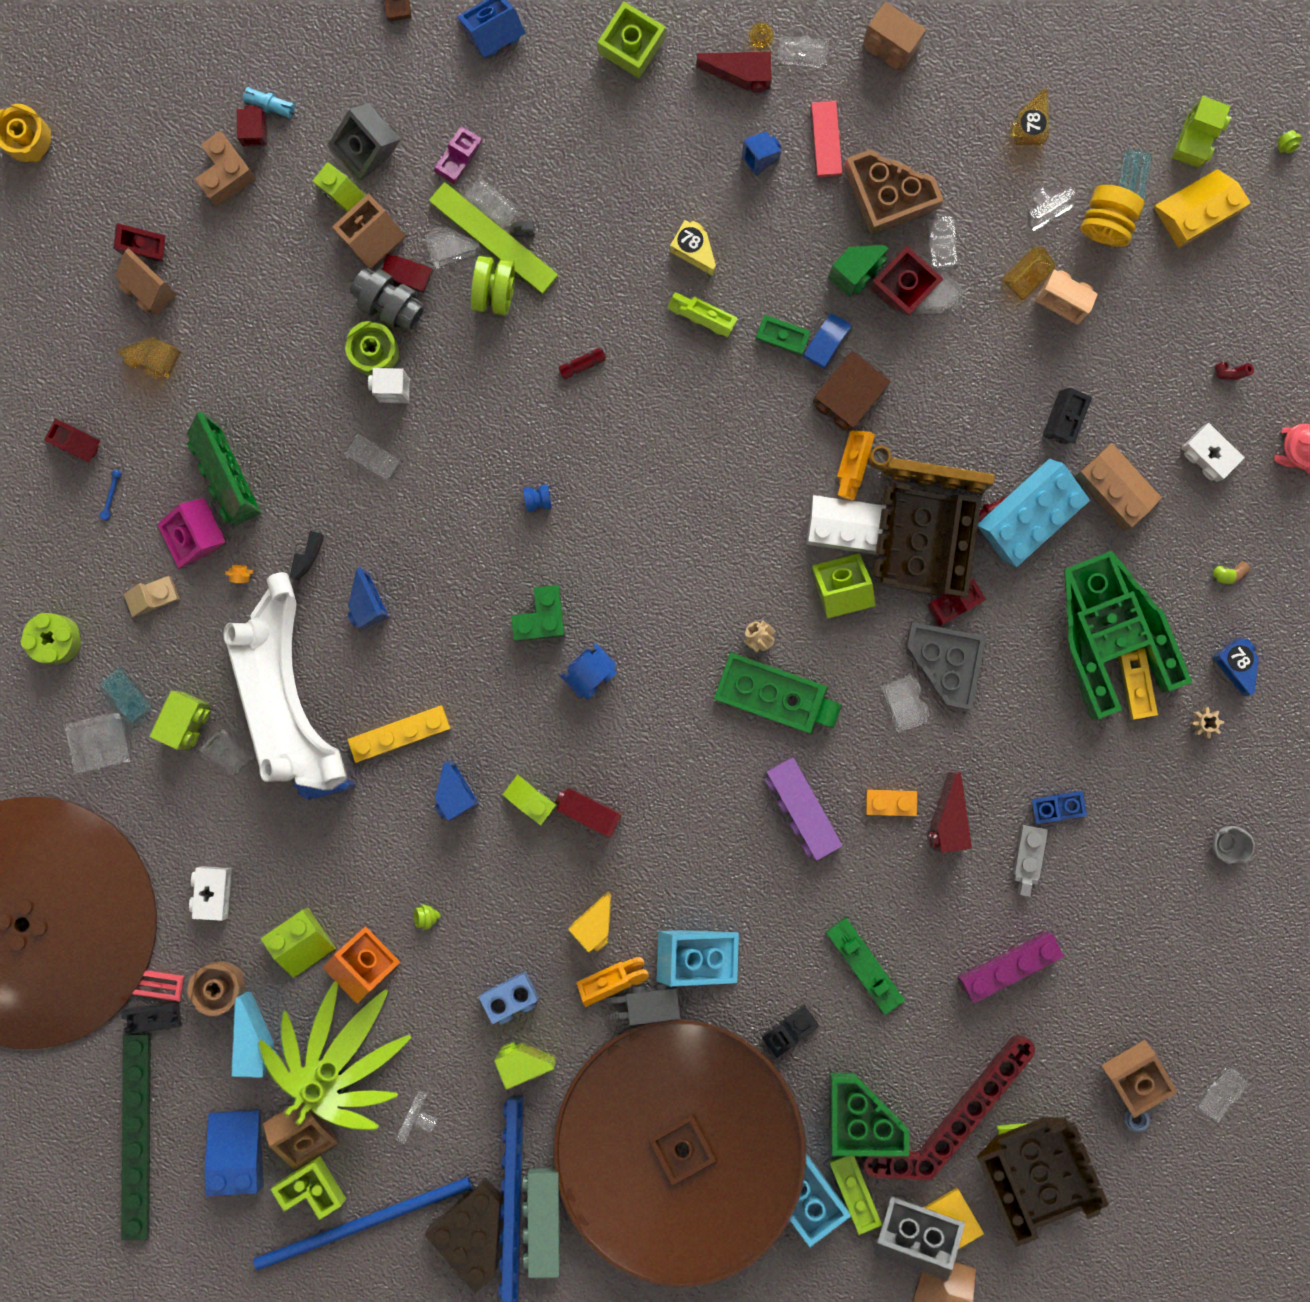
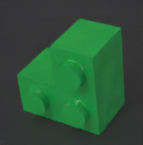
(547, 620)

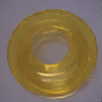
(761, 28)

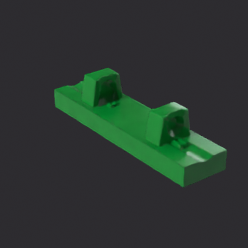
(865, 965)

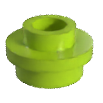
(1289, 142)

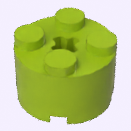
(368, 334)
(37, 638)

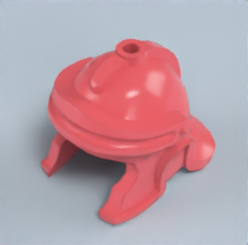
(1296, 448)

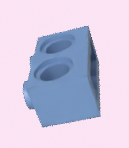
(506, 993)

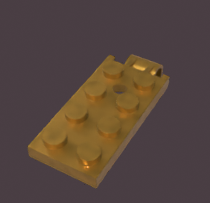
(927, 473)

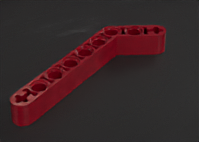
(958, 1113)

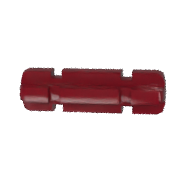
(582, 363)

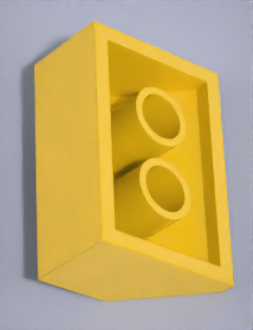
(1201, 207)

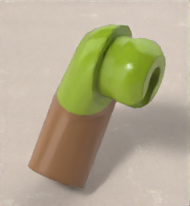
(1231, 576)

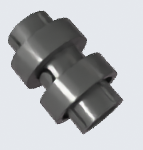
(377, 294)

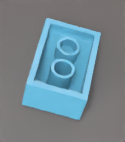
(697, 957)
(248, 1031)

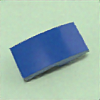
(827, 341)
(1059, 807)

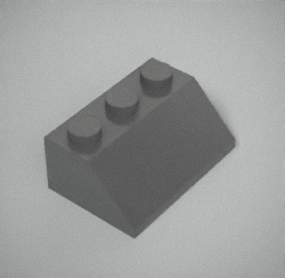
(919, 1238)

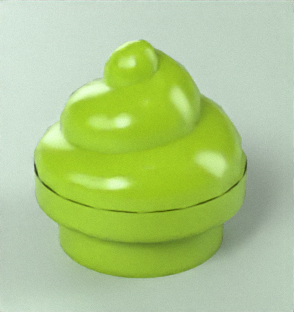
(425, 917)

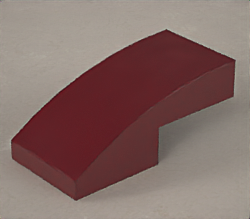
(408, 272)
(949, 607)

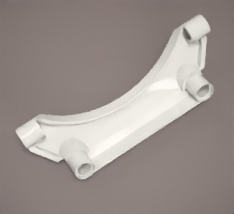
(266, 683)

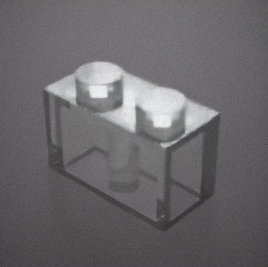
(905, 704)

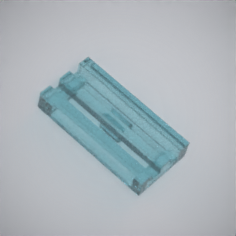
(1145, 169)

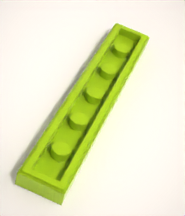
(493, 237)

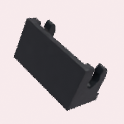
(1067, 416)
(152, 1017)

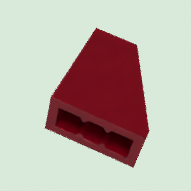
(588, 811)

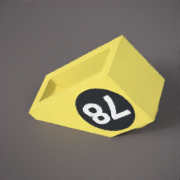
(694, 247)

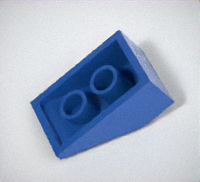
(234, 1153)

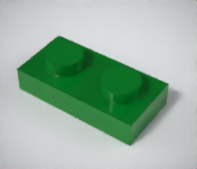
(782, 335)

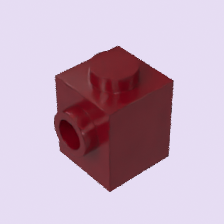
(251, 126)

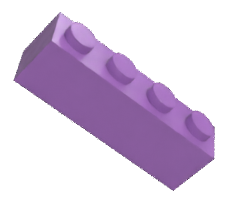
(803, 808)

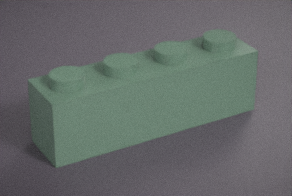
(543, 1223)

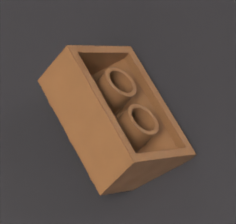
(1118, 487)

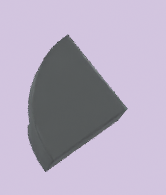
(523, 229)

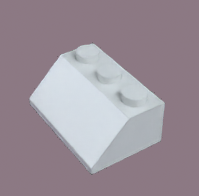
(844, 524)

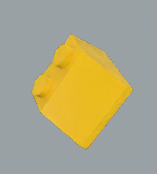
(593, 925)

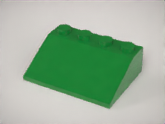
(222, 470)

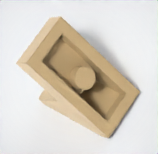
(151, 596)

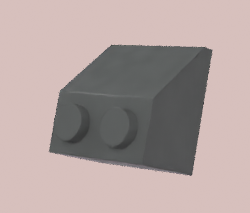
(363, 140)

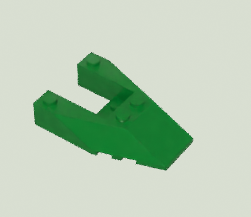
(1109, 619)

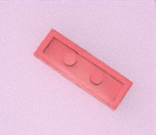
(826, 139)

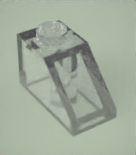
(450, 246)
(942, 299)

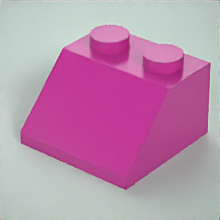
(191, 532)

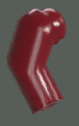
(1237, 373)

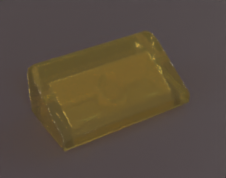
(1029, 271)

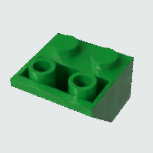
(855, 266)

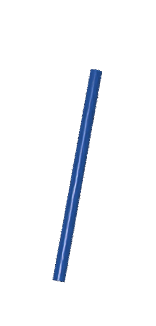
(362, 1223)

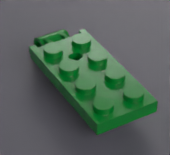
(766, 691)

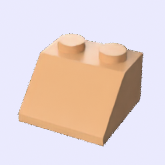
(1067, 296)

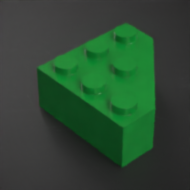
(861, 1121)

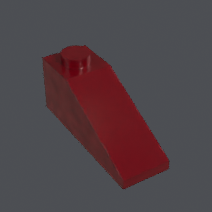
(742, 69)

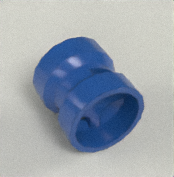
(537, 498)

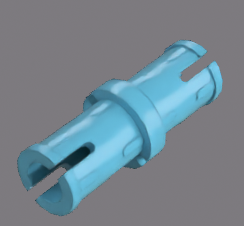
(268, 102)

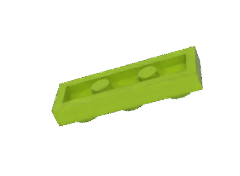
(855, 1193)

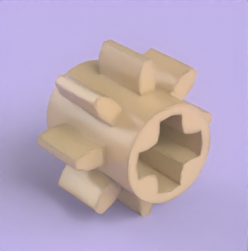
(759, 636)
(1213, 722)

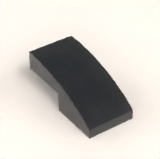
(303, 563)
(790, 1031)

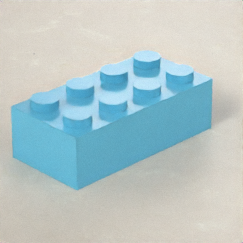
(1033, 512)
(818, 1207)

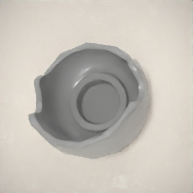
(1233, 845)

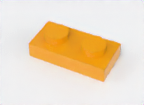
(891, 802)

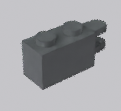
(647, 1004)

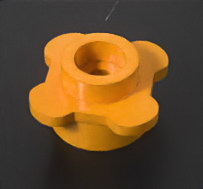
(239, 574)

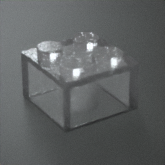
(98, 743)

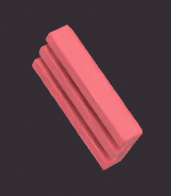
(177, 997)

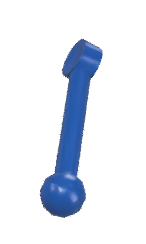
(105, 514)

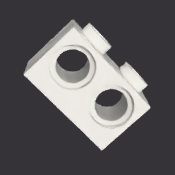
(389, 385)

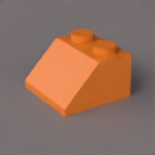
(361, 964)

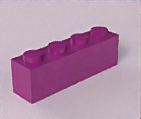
(1010, 966)

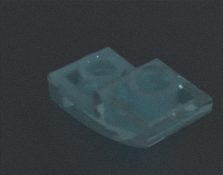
(125, 694)

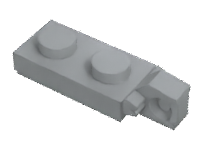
(1029, 858)

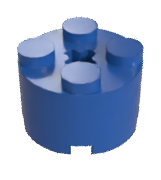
(589, 671)

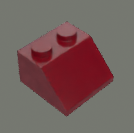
(906, 282)

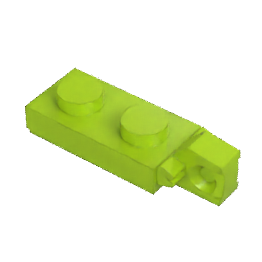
(703, 313)

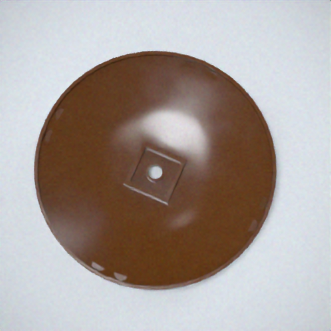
(86, 917)
(620, 1163)

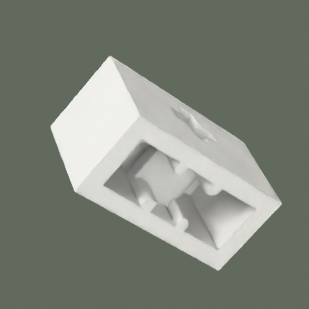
(1224, 457)
(217, 881)

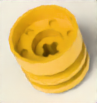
(1112, 215)

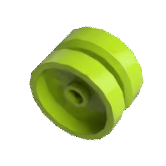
(492, 285)

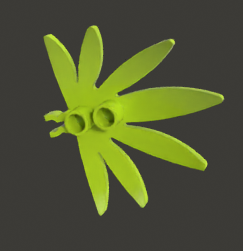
(319, 1080)

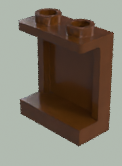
(850, 391)

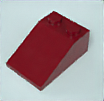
(950, 820)

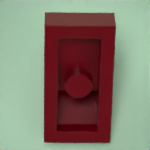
(139, 241)

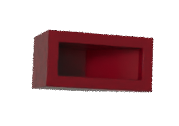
(72, 440)

